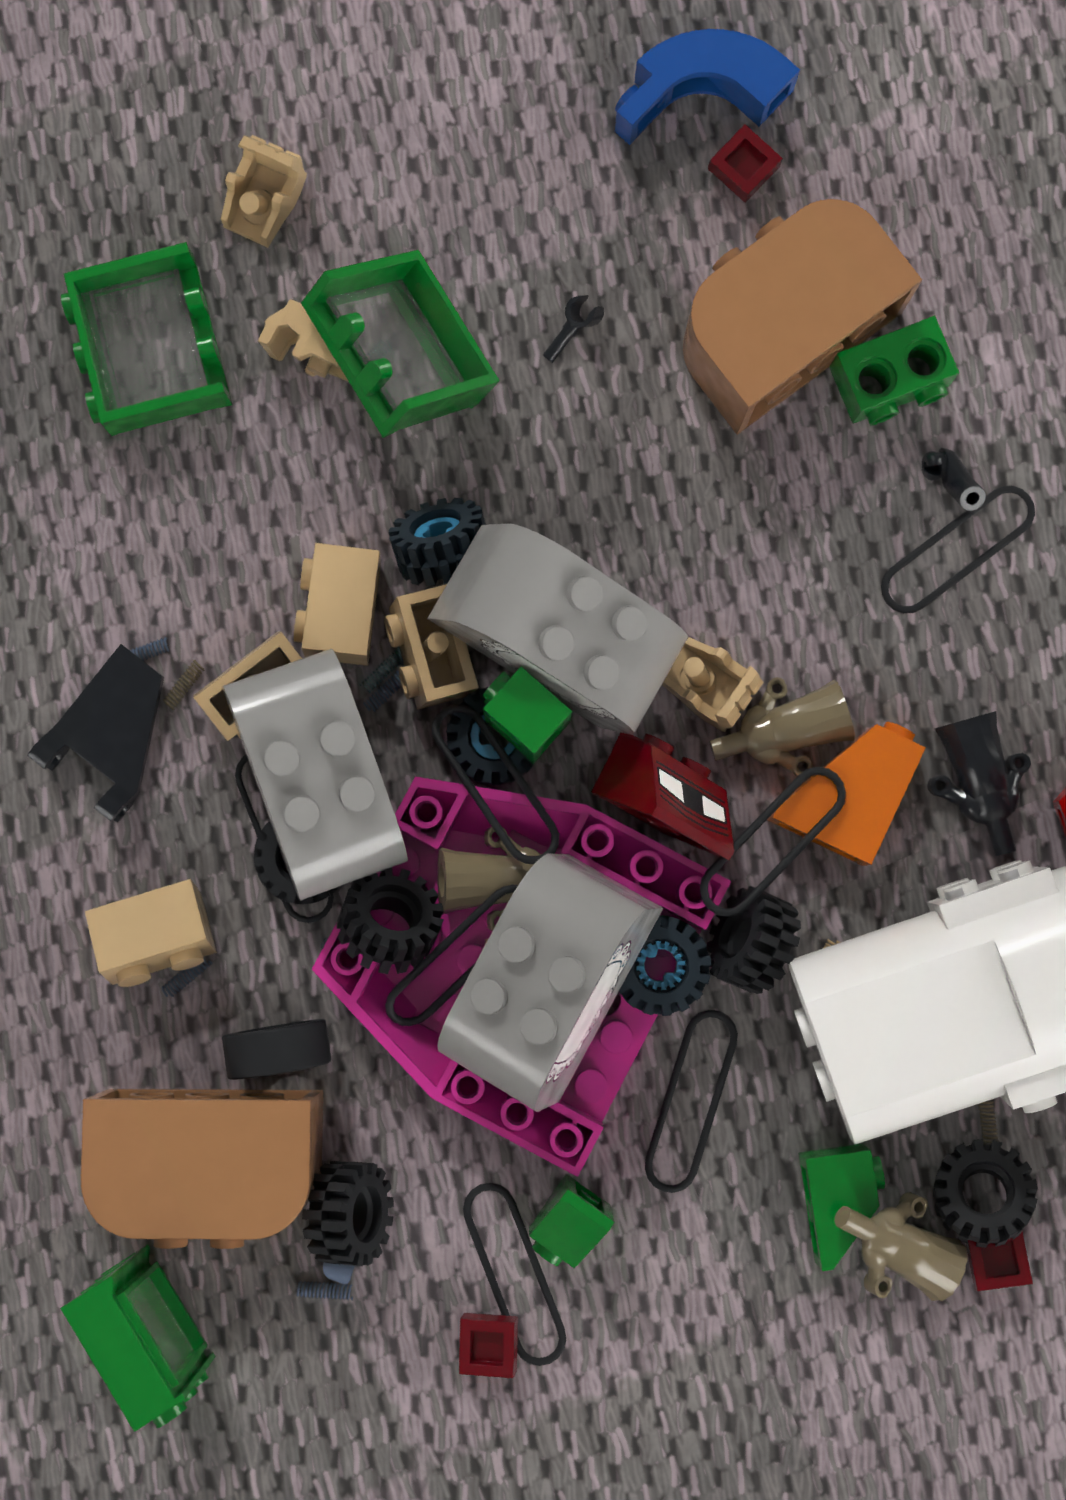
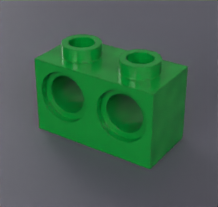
(887, 361)
(525, 713)

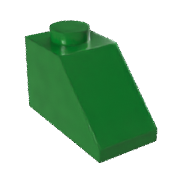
(836, 1180)
(570, 1223)

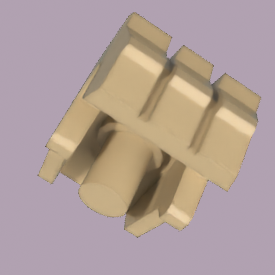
(262, 190)
(293, 327)
(712, 683)

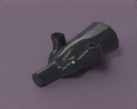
(987, 791)

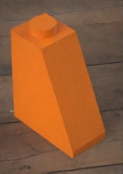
(875, 779)

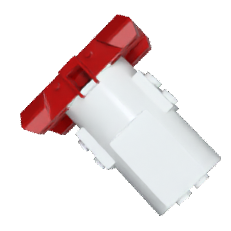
(944, 1004)

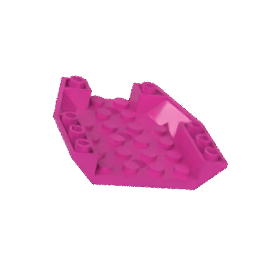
(446, 816)

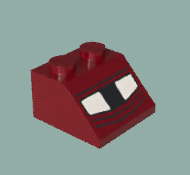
(667, 794)

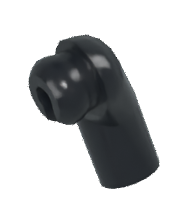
(954, 477)

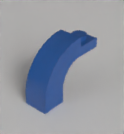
(706, 62)

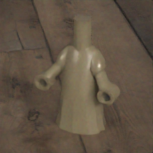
(802, 723)
(471, 878)
(919, 1256)

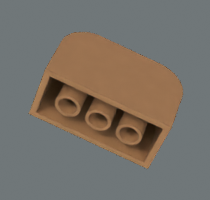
(791, 305)
(199, 1162)

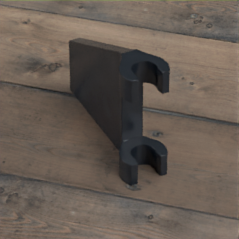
(109, 728)

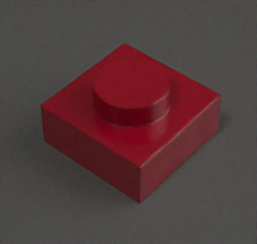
(745, 163)
(999, 1265)
(488, 1345)

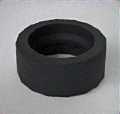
(276, 1049)

